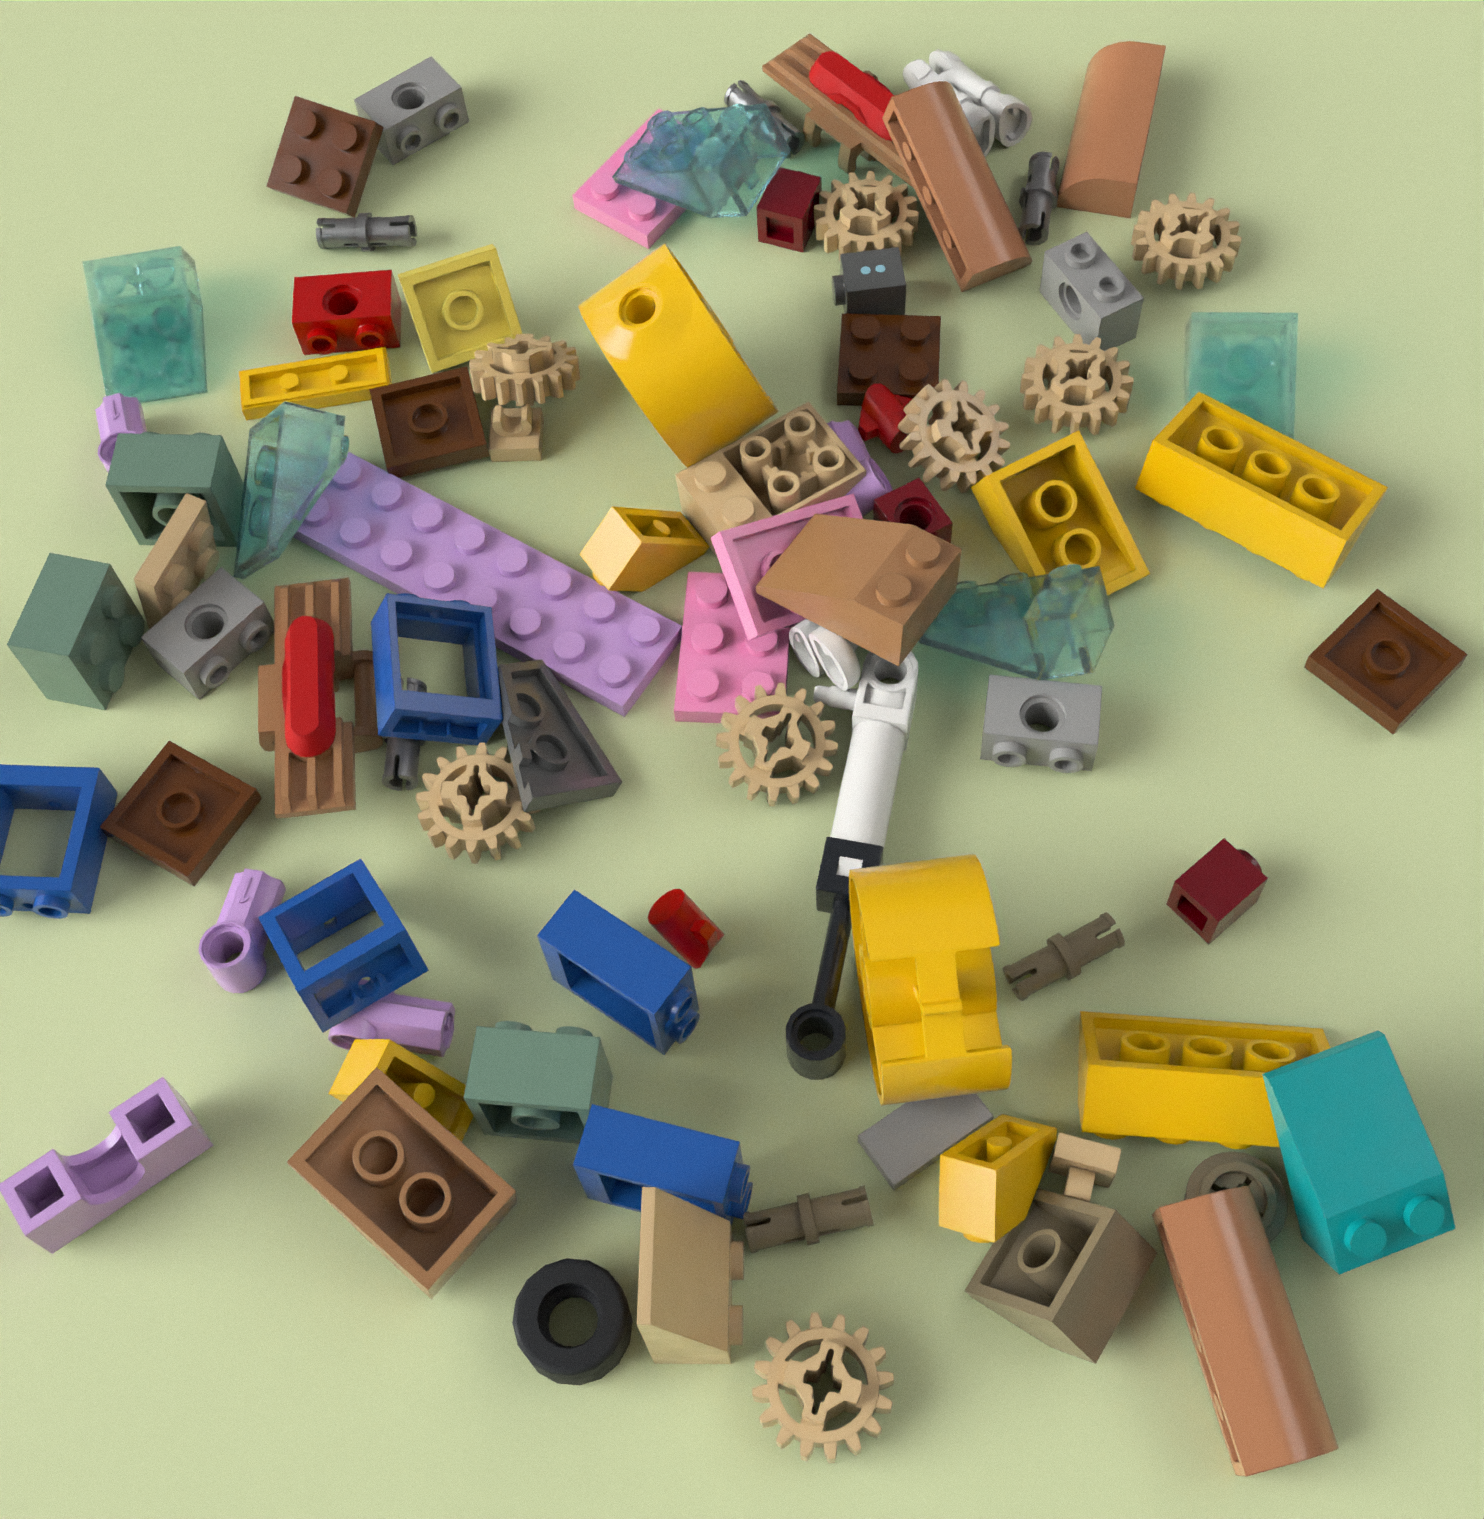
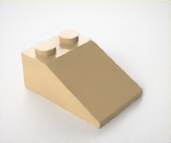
(687, 1282)

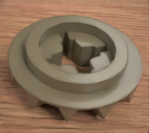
(1233, 1169)

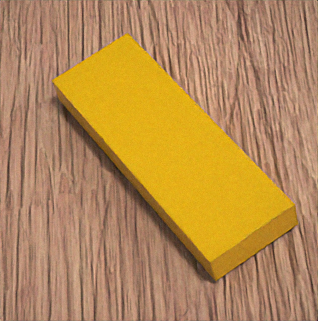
(314, 382)

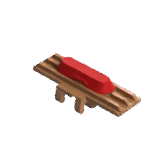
(842, 103)
(298, 700)

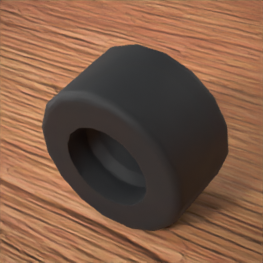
(539, 1298)

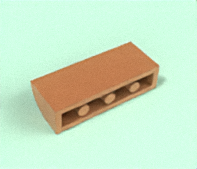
(1111, 129)
(955, 184)
(1244, 1331)

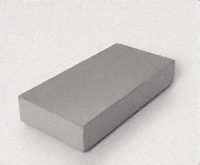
(919, 1133)

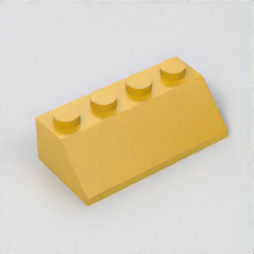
(1259, 488)
(1183, 1077)

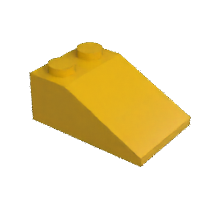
(1060, 513)

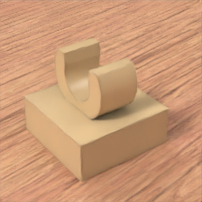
(516, 434)
(1083, 1165)

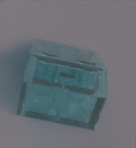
(706, 158)
(148, 324)
(1028, 624)

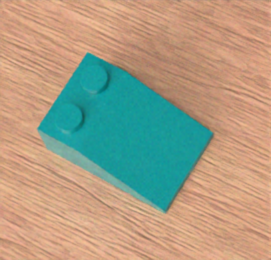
(1357, 1154)

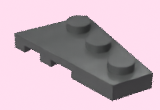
(549, 742)

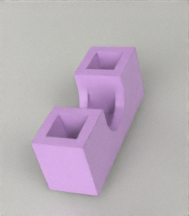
(70, 1194)

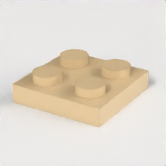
(177, 560)

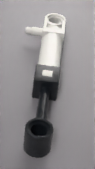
(856, 841)

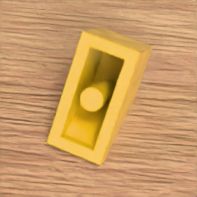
(641, 548)
(426, 1084)
(993, 1177)

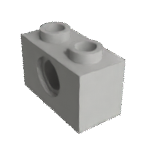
(414, 109)
(1090, 292)
(216, 607)
(1064, 707)

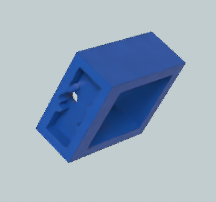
(436, 715)
(66, 789)
(620, 972)
(332, 985)
(632, 1152)

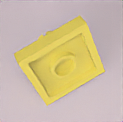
(460, 306)

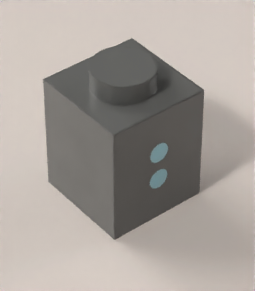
(871, 282)

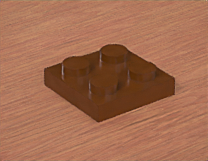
(325, 156)
(889, 351)
(429, 422)
(1385, 661)
(181, 813)

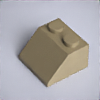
(1064, 1273)

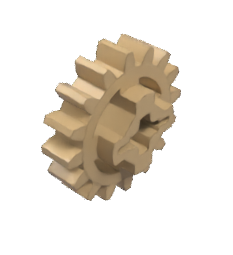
(865, 215)
(1185, 241)
(524, 370)
(1076, 385)
(953, 435)
(795, 755)
(459, 790)
(793, 1378)

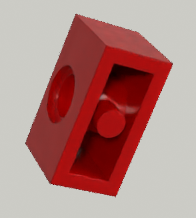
(346, 312)

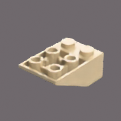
(768, 474)

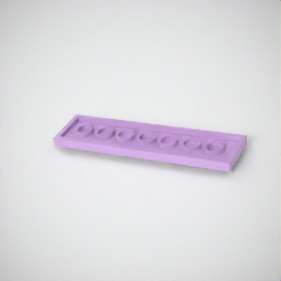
(539, 605)

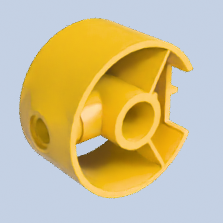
(676, 357)
(928, 978)

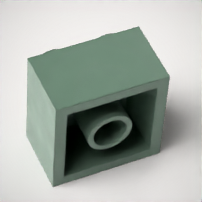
(157, 470)
(77, 631)
(536, 1081)

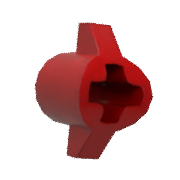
(881, 415)
(684, 926)

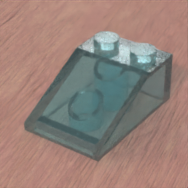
(1245, 363)
(286, 471)

